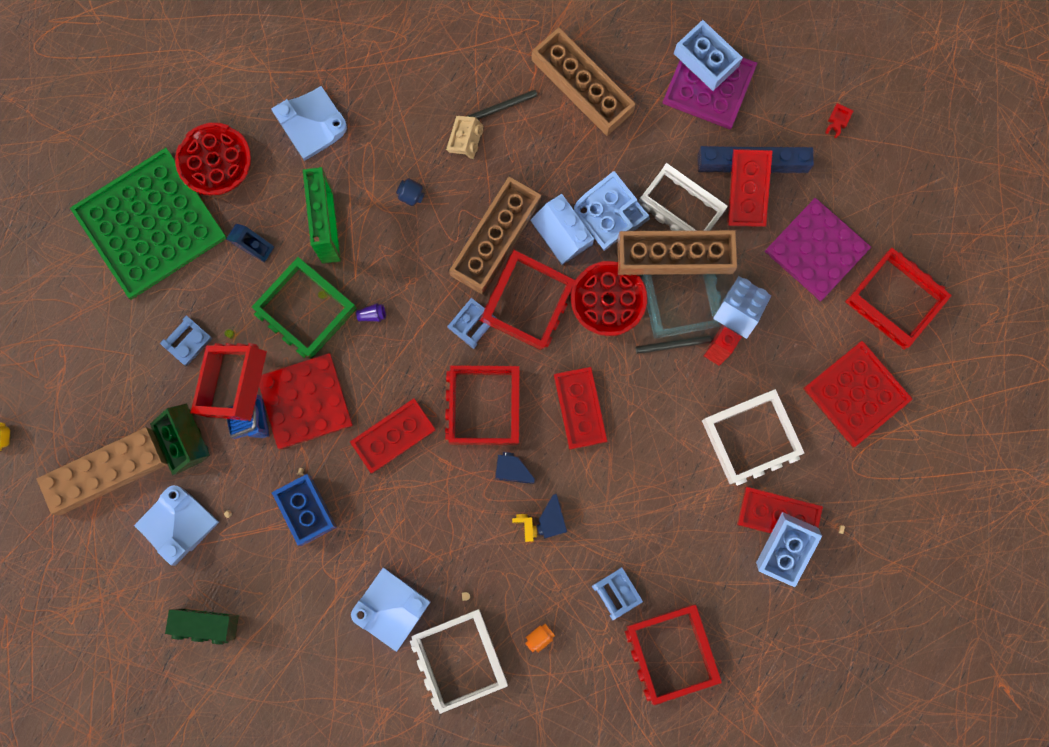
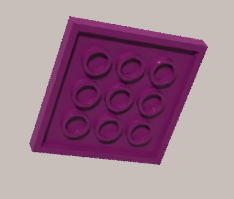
(719, 106)
(817, 249)

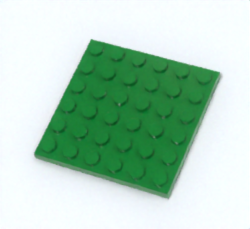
(147, 224)

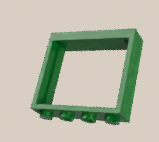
(321, 215)
(331, 329)

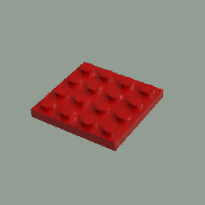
(857, 394)
(304, 401)

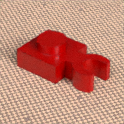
(839, 118)

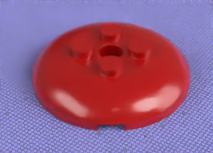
(202, 146)
(603, 318)

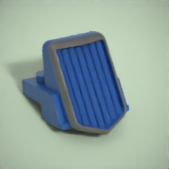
(255, 428)

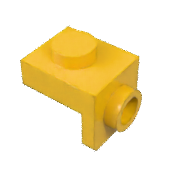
(530, 530)

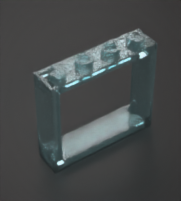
(658, 332)

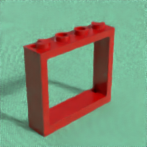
(496, 294)
(876, 318)
(247, 386)
(450, 414)
(643, 673)

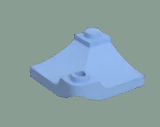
(310, 122)
(610, 210)
(176, 524)
(390, 609)

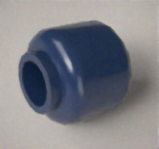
(410, 192)

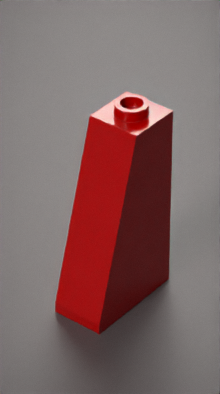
(722, 345)

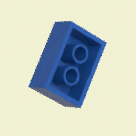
(304, 510)

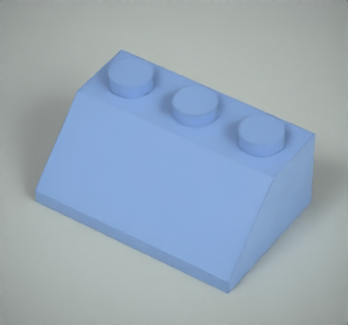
(562, 229)

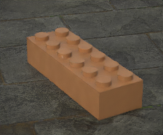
(583, 81)
(495, 235)
(676, 252)
(101, 471)

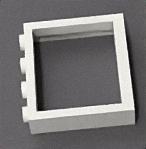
(757, 471)
(430, 681)

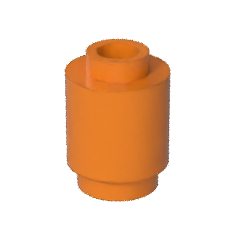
(539, 638)

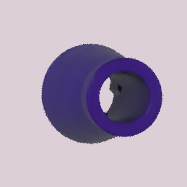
(372, 313)

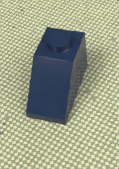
(250, 242)
(512, 469)
(551, 520)

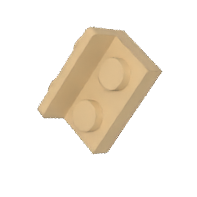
(465, 136)

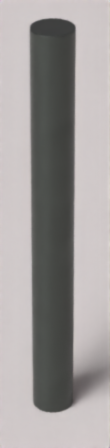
(504, 105)
(673, 344)

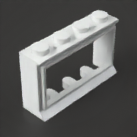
(664, 216)

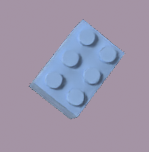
(707, 55)
(742, 307)
(788, 549)

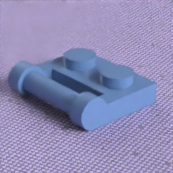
(466, 320)
(190, 345)
(622, 589)

